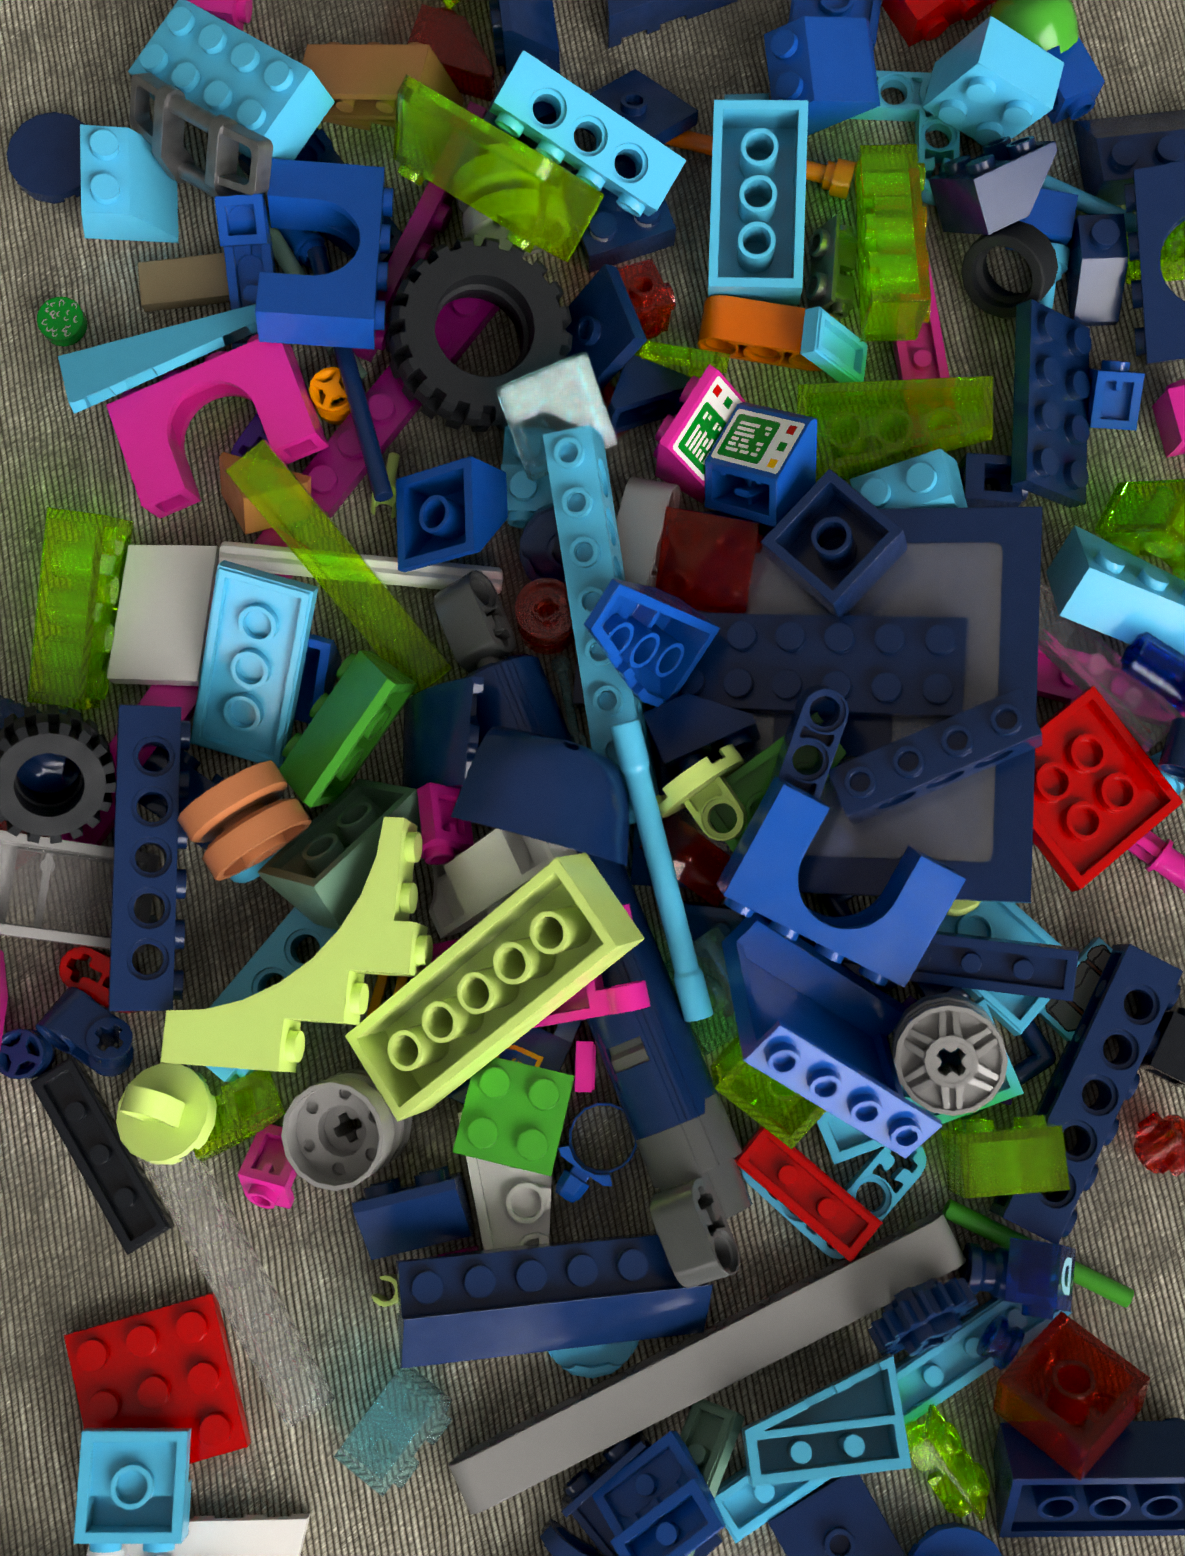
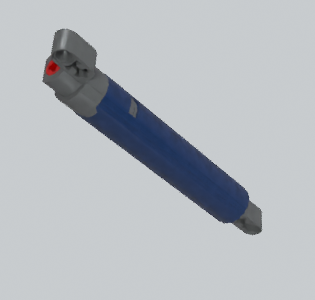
(647, 1050)

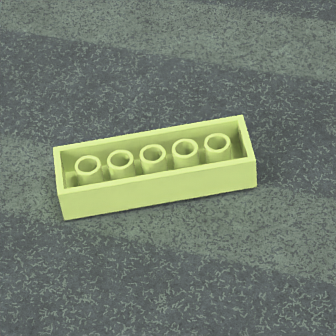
(494, 985)

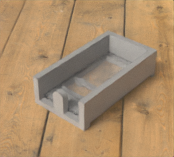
(62, 891)

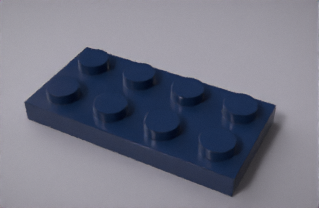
(1050, 405)

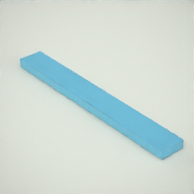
(922, 1381)

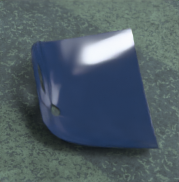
(548, 792)

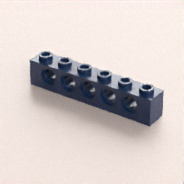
(136, 729)
(1082, 1061)

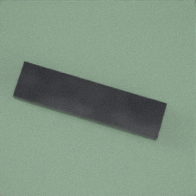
(101, 1156)

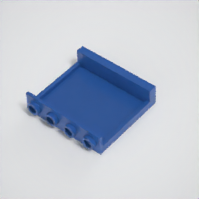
(821, 1033)

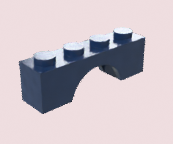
(1159, 208)

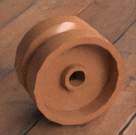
(244, 819)

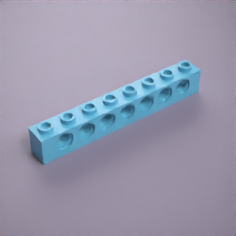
(590, 562)

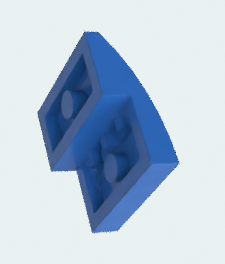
(659, 1503)

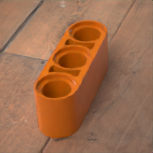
(754, 331)

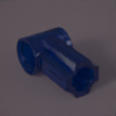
(1157, 668)

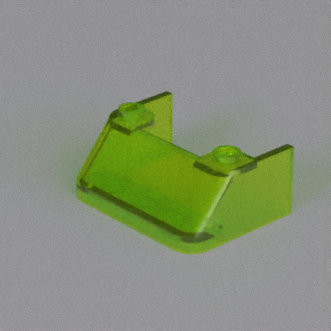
(490, 171)

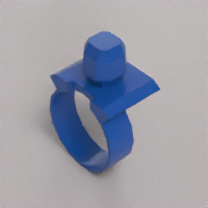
(573, 1182)

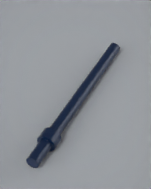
(357, 400)

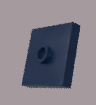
(647, 106)
(605, 325)
(835, 1521)

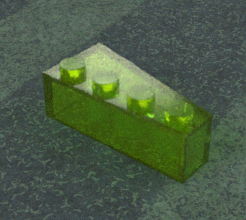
(891, 243)
(894, 420)
(77, 607)

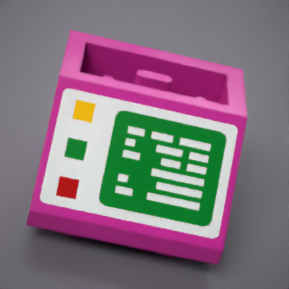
(694, 430)

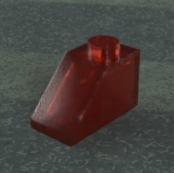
(456, 50)

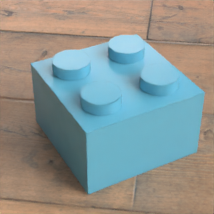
(993, 83)

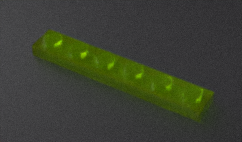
(337, 565)

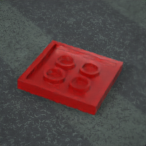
(1093, 790)
(162, 1373)

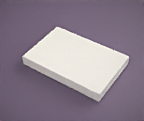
(163, 615)

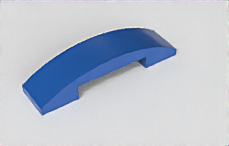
(246, 245)

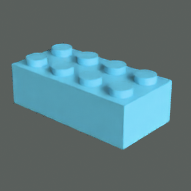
(236, 77)
(758, 199)

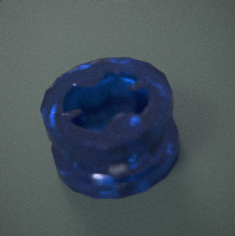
(1000, 1342)

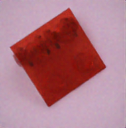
(708, 559)

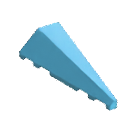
(120, 365)

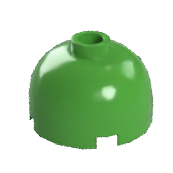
(1040, 21)

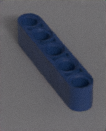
(805, 731)

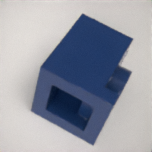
(989, 469)

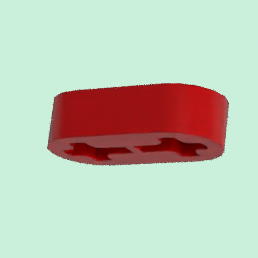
(100, 962)

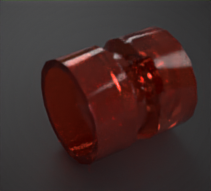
(544, 616)

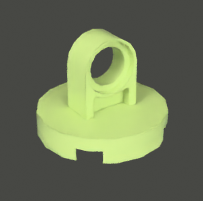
(702, 789)
(166, 1113)

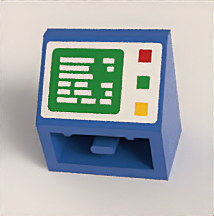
(761, 463)

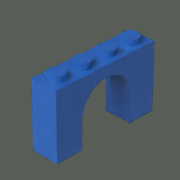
(342, 304)
(882, 938)

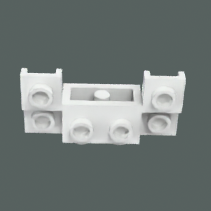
(486, 877)

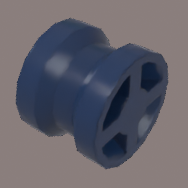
(16, 1052)
(985, 1269)

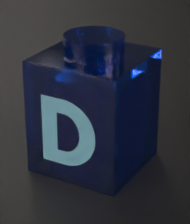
(1040, 1277)

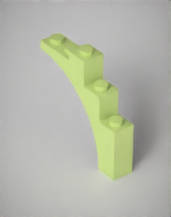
(328, 988)

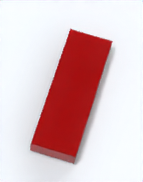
(808, 1193)

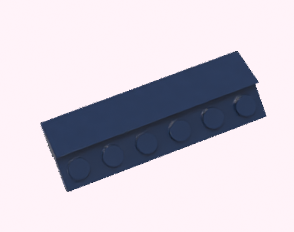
(542, 1299)

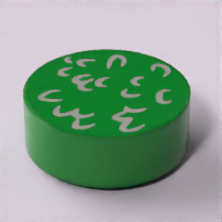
(62, 321)

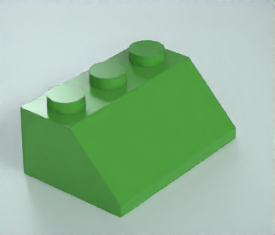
(345, 728)

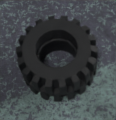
(63, 810)

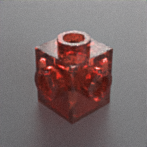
(649, 296)

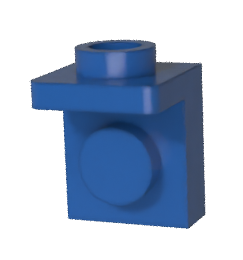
(1114, 396)

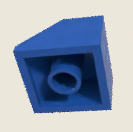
(826, 64)
(448, 512)

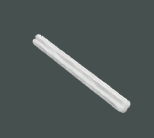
(284, 562)

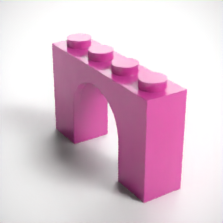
(155, 418)

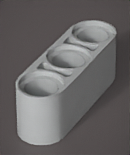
(641, 526)

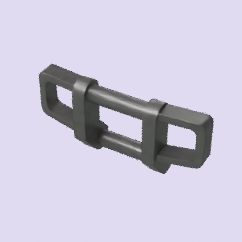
(224, 136)

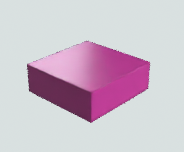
(585, 1066)

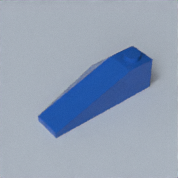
(650, 638)

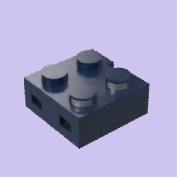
(620, 236)

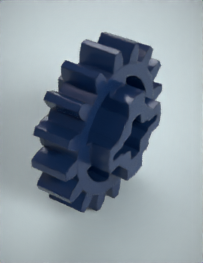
(922, 1316)

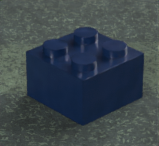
(835, 544)

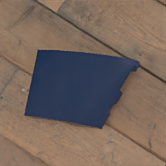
(441, 733)

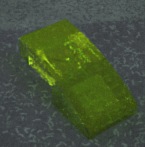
(242, 1112)

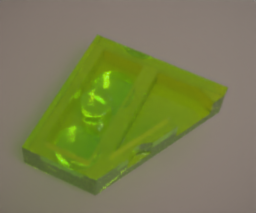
(695, 359)

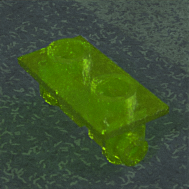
(960, 1481)

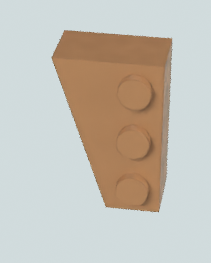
(367, 78)

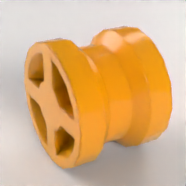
(326, 388)

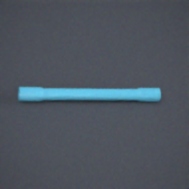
(688, 976)

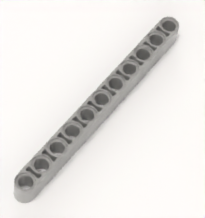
(704, 1363)

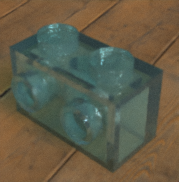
(394, 1429)

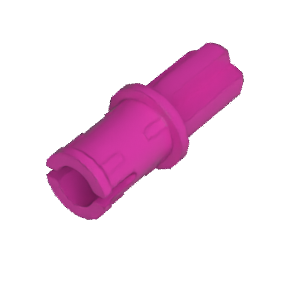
(1161, 857)

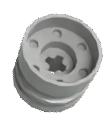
(949, 1023)
(327, 1145)

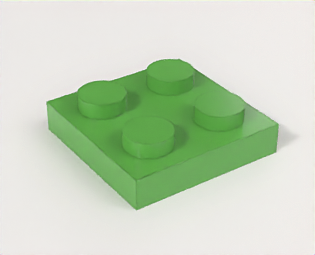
(514, 1115)

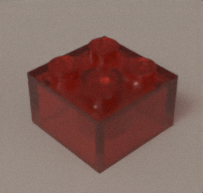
(1070, 1395)

